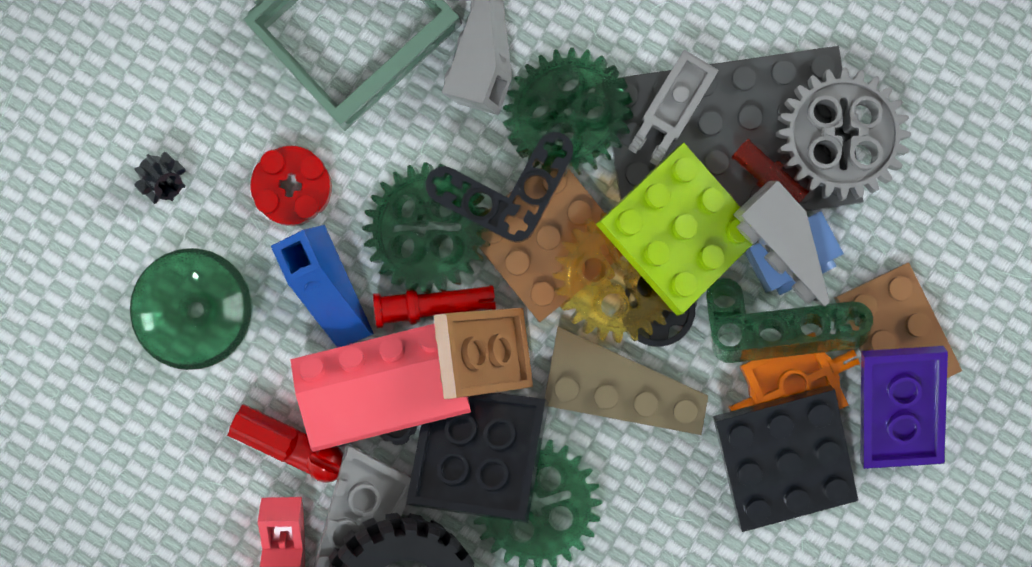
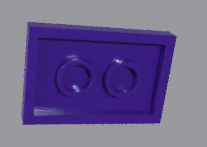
(903, 407)

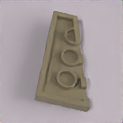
(611, 386)

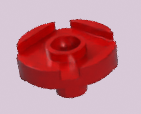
(277, 167)

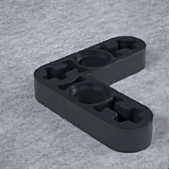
(501, 205)

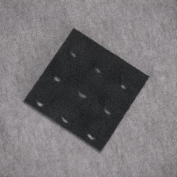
(786, 458)
(481, 459)

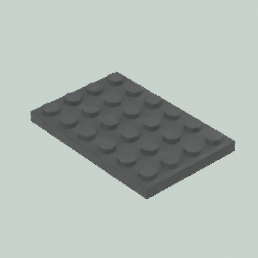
(737, 106)

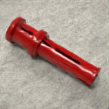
(415, 306)

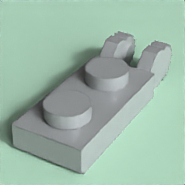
(675, 103)

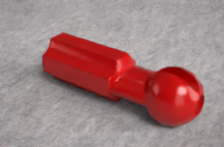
(284, 444)

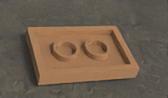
(899, 314)
(482, 352)

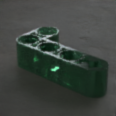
(786, 322)

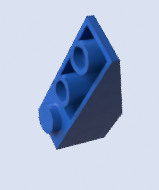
(322, 284)

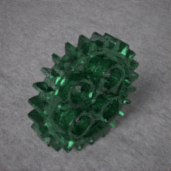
(545, 88)
(425, 263)
(549, 540)

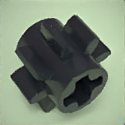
(160, 177)

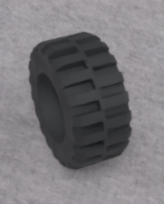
(400, 540)

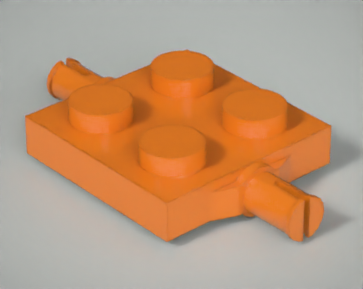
(792, 375)

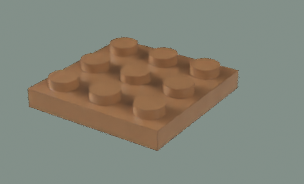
(531, 263)

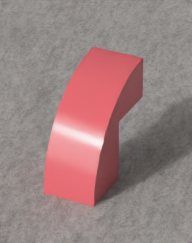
(282, 532)

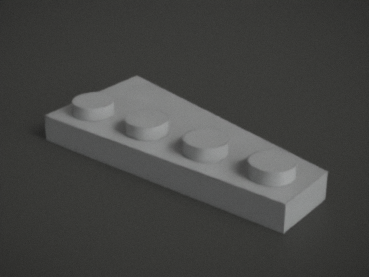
(361, 492)

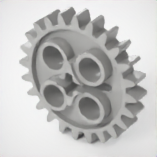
(879, 136)

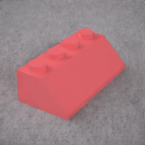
(372, 388)

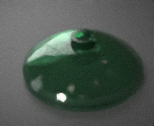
(164, 303)

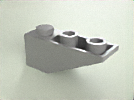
(482, 60)
(786, 235)

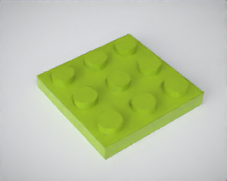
(677, 229)

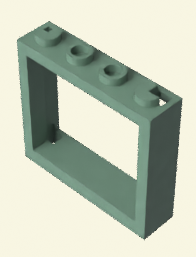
(381, 81)

